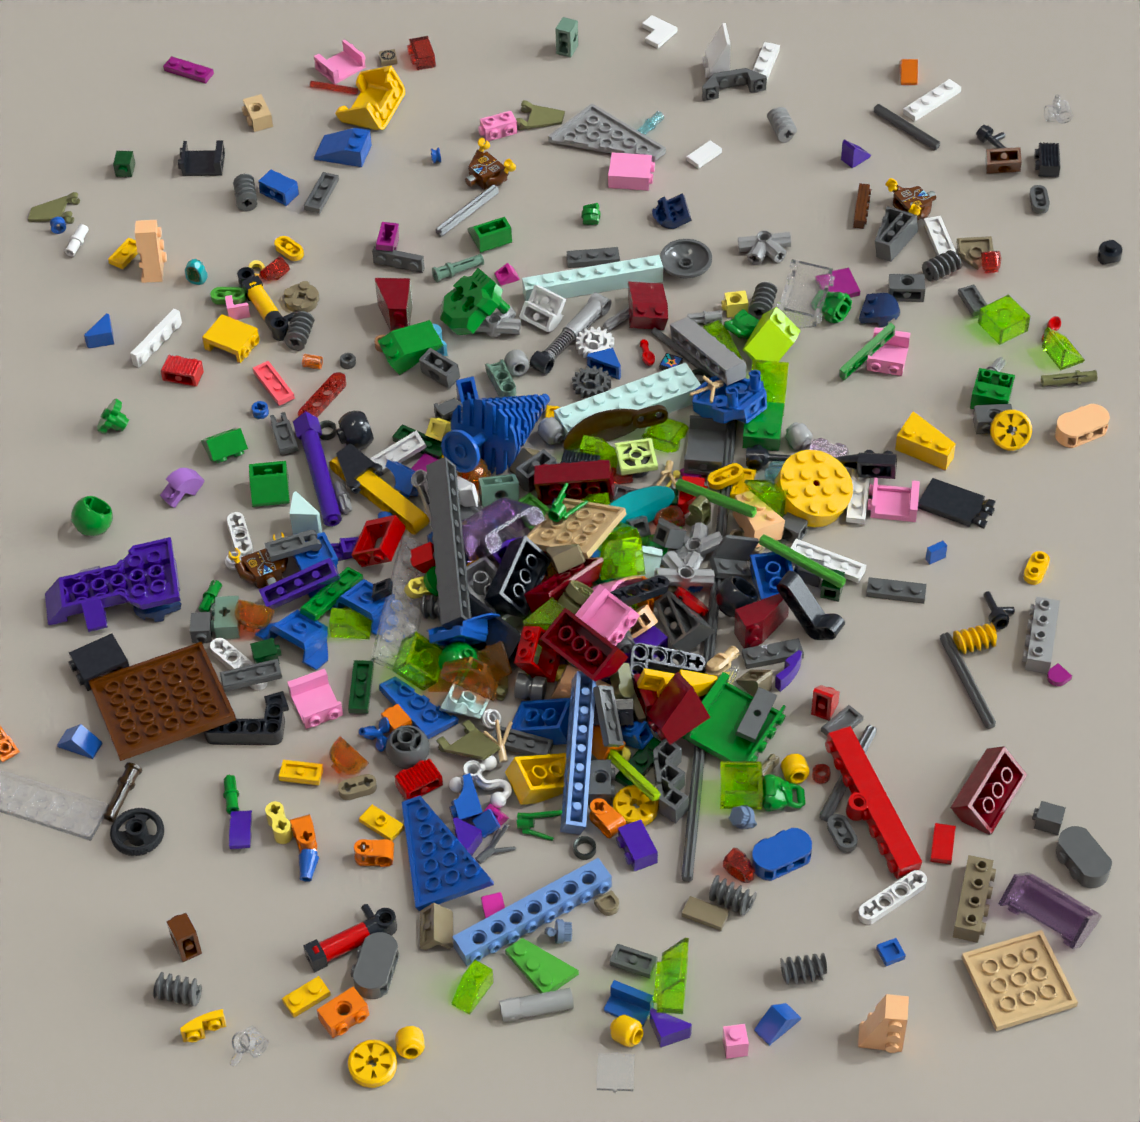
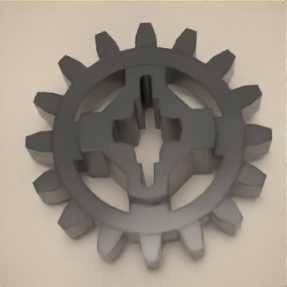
(591, 382)

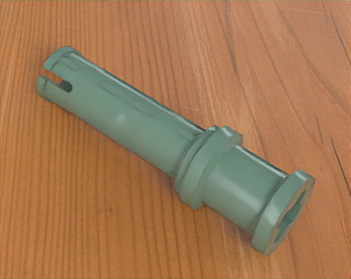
(450, 269)

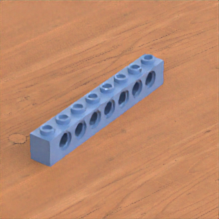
(578, 755)
(520, 911)

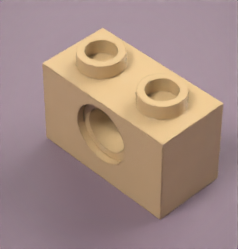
(257, 113)

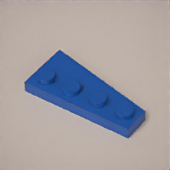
(421, 711)

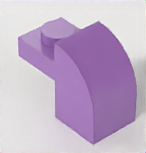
(181, 482)

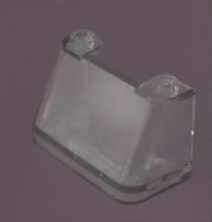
(805, 293)

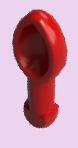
(1054, 323)
(647, 356)

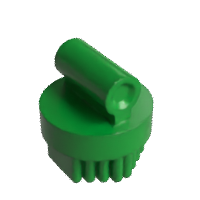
(591, 214)

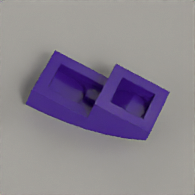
(344, 548)
(791, 668)
(240, 829)

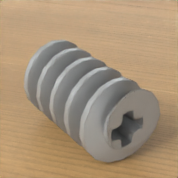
(782, 124)

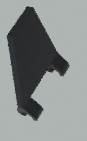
(355, 464)

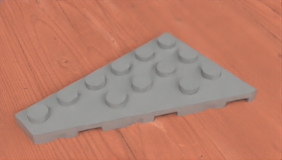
(604, 133)

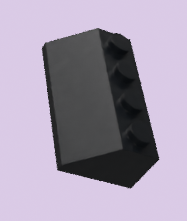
(518, 573)
(497, 631)

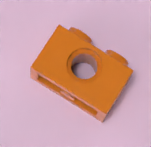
(349, 1002)

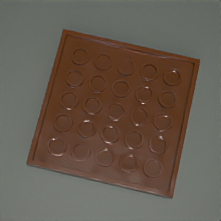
(161, 701)

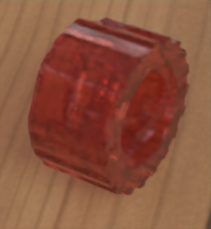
(819, 768)

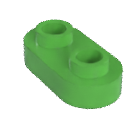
(218, 295)

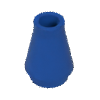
(307, 863)

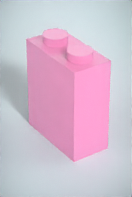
(630, 171)

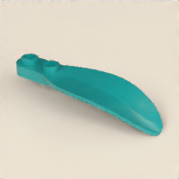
(645, 502)

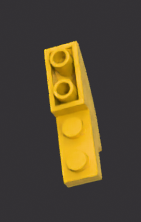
(658, 680)

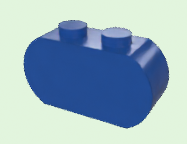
(781, 853)

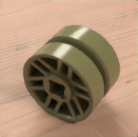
(575, 596)

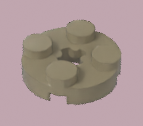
(303, 289)

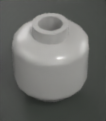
(516, 362)
(551, 430)
(798, 436)

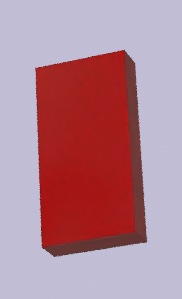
(943, 843)

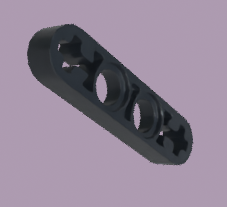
(656, 585)

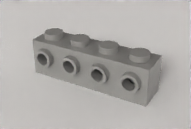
(1042, 635)

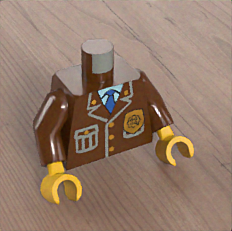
(486, 169)
(911, 200)
(258, 568)

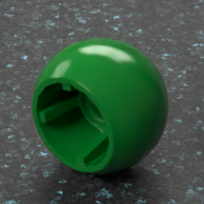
(91, 516)

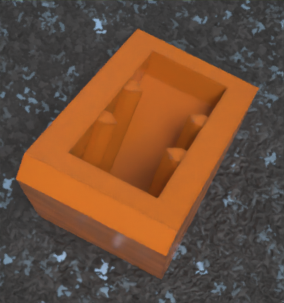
(908, 71)

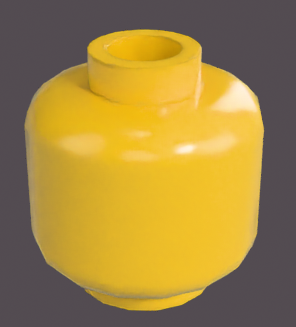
(795, 768)
(626, 1031)
(409, 1042)

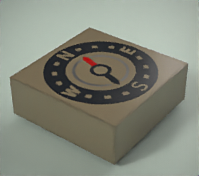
(388, 57)

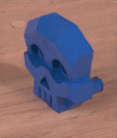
(731, 402)

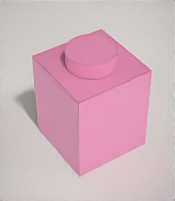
(735, 1041)

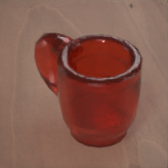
(991, 261)

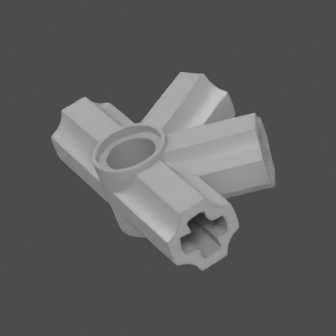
(765, 244)
(500, 323)
(699, 541)
(685, 572)

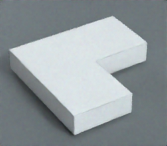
(660, 31)

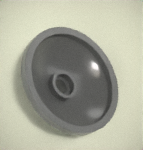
(686, 258)

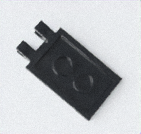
(956, 503)

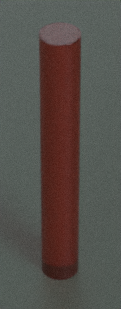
(333, 87)

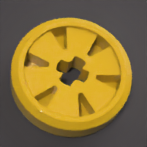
(1007, 440)
(631, 795)
(363, 1072)

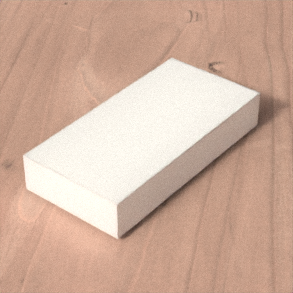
(704, 154)

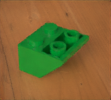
(491, 234)
(992, 388)
(269, 483)

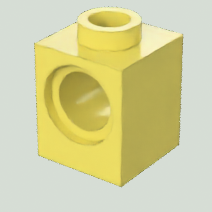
(734, 302)
(438, 428)

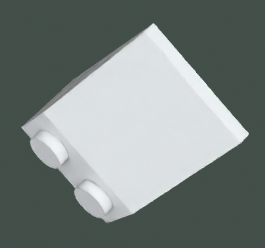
(718, 53)

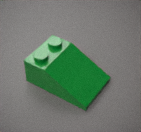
(409, 344)
(765, 428)

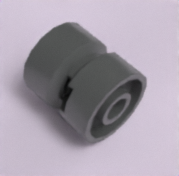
(530, 687)

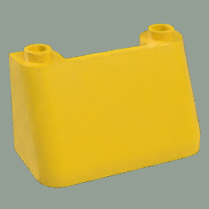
(378, 99)

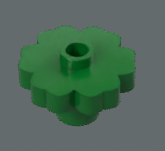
(112, 418)

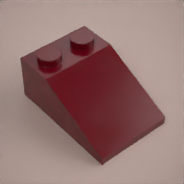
(647, 305)
(759, 620)

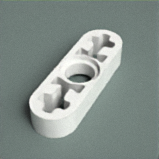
(242, 528)

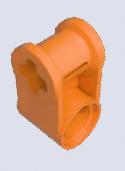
(605, 817)
(304, 832)
(375, 853)

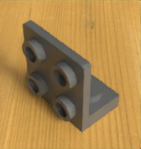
(732, 556)

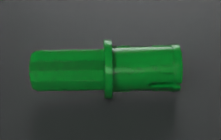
(209, 596)
(231, 793)

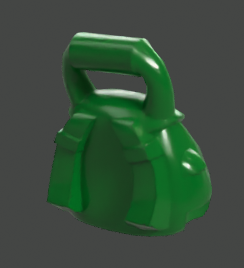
(836, 306)
(741, 324)
(779, 794)

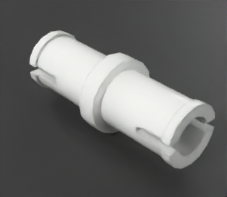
(76, 240)

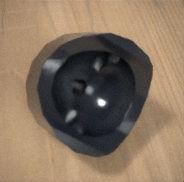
(1109, 252)

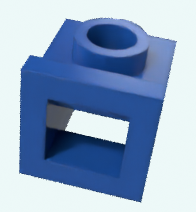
(631, 734)

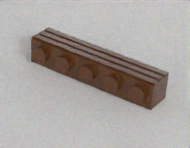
(862, 206)

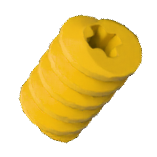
(975, 637)

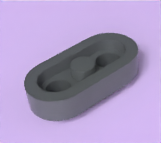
(1039, 199)
(842, 834)

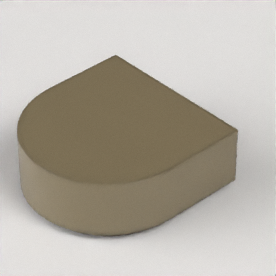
(607, 904)

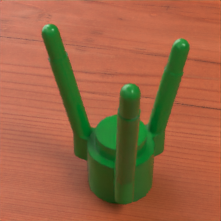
(558, 509)
(527, 820)

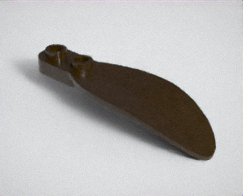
(614, 424)

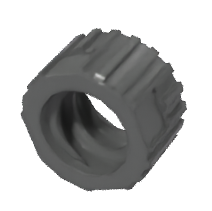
(347, 356)

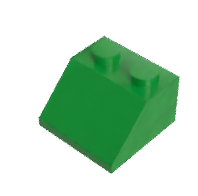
(225, 444)

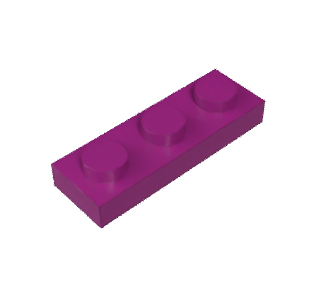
(188, 69)

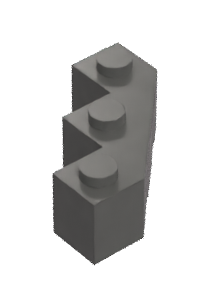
(670, 780)

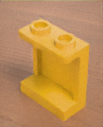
(231, 336)

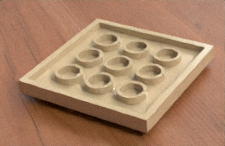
(584, 527)
(1019, 980)

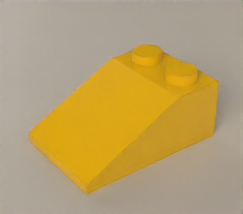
(537, 777)

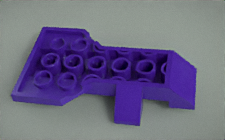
(142, 578)

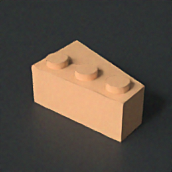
(150, 249)
(764, 522)
(886, 1025)

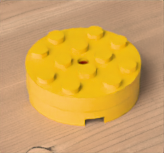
(815, 487)

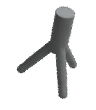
(490, 849)

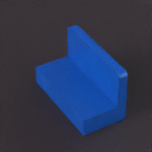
(629, 1001)

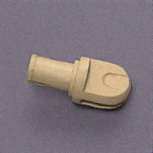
(721, 661)

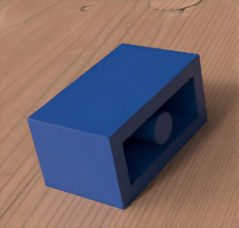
(278, 187)

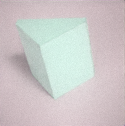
(303, 515)

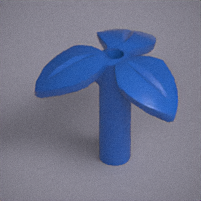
(372, 733)

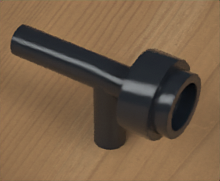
(985, 133)
(998, 615)

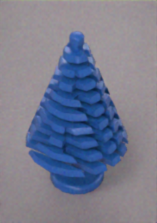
(491, 431)

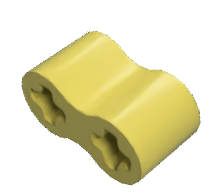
(279, 823)

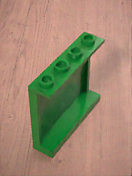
(726, 710)

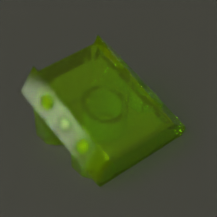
(667, 435)

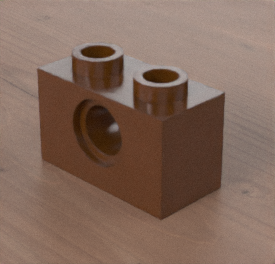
(1003, 160)
(184, 937)

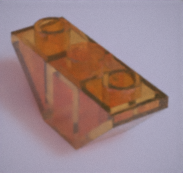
(471, 675)

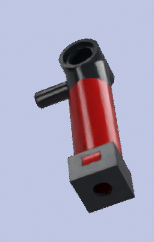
(322, 952)

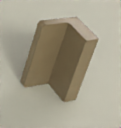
(436, 927)

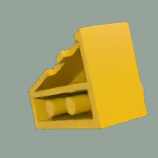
(925, 442)

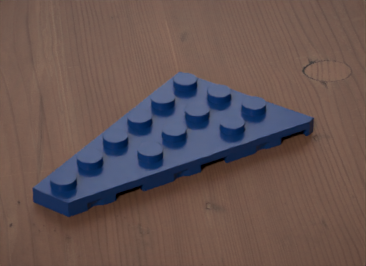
(437, 859)

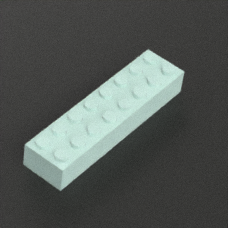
(664, 388)

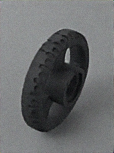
(139, 838)

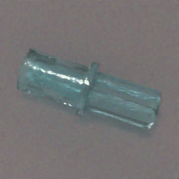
(651, 123)

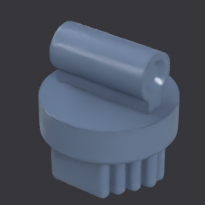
(743, 817)
(561, 931)

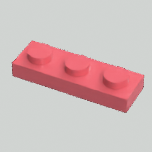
(273, 383)

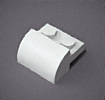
(543, 309)

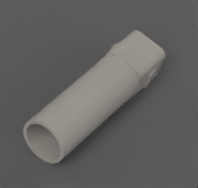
(536, 1004)

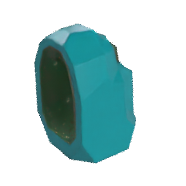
(196, 272)

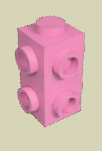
(498, 126)

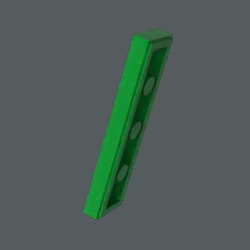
(869, 349)
(330, 593)

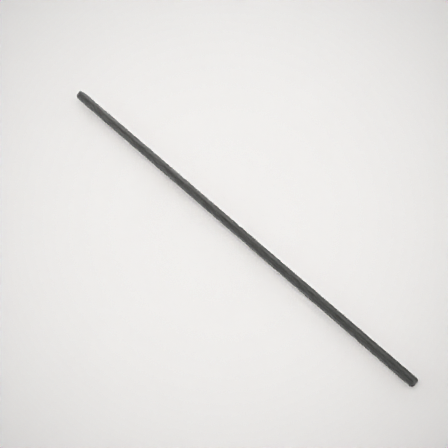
(709, 652)

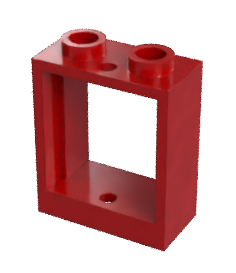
(391, 531)
(526, 653)

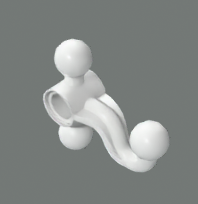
(498, 799)

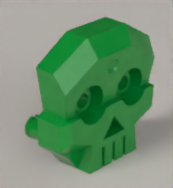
(471, 303)

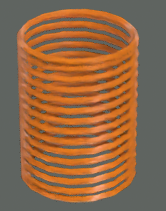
(313, 365)

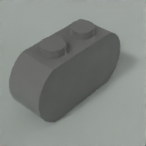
(1083, 857)
(375, 965)

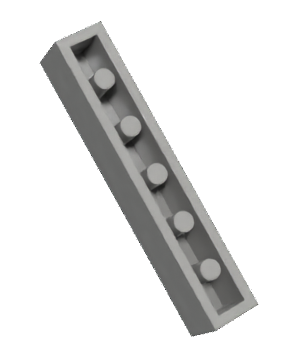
(708, 351)

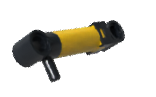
(257, 295)

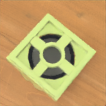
(637, 457)

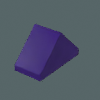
(853, 154)
(467, 834)
(669, 1028)

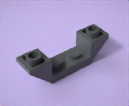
(744, 76)

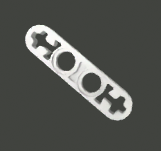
(230, 650)
(894, 899)

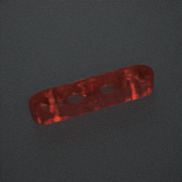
(318, 396)

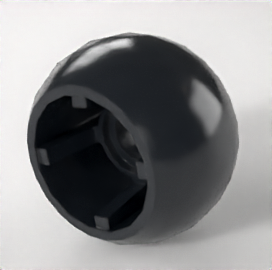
(355, 430)
(733, 594)

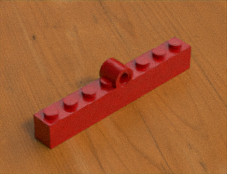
(871, 803)

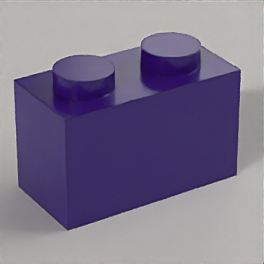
(637, 845)

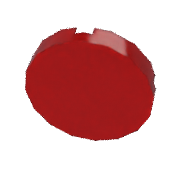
(691, 601)

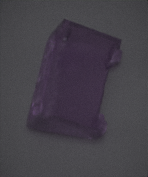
(481, 529)

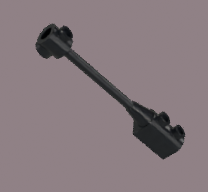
(867, 464)

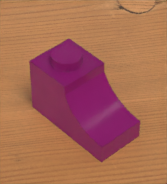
(388, 236)

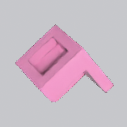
(237, 311)

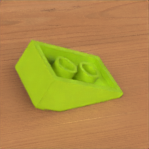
(771, 337)

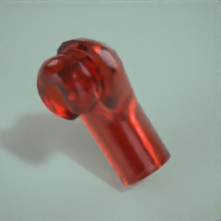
(621, 479)

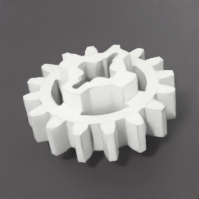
(594, 341)

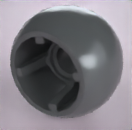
(403, 749)

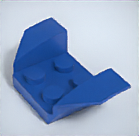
(311, 557)
(360, 599)
(472, 632)
(304, 633)

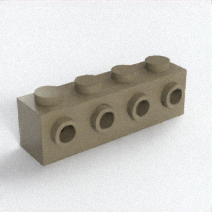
(973, 899)

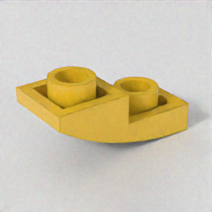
(196, 1028)

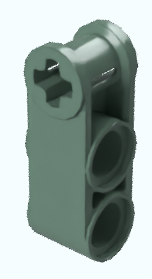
(501, 379)

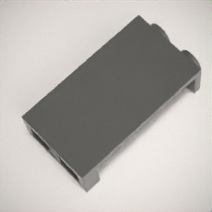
(704, 446)

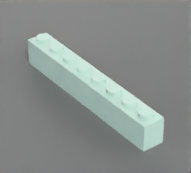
(597, 278)

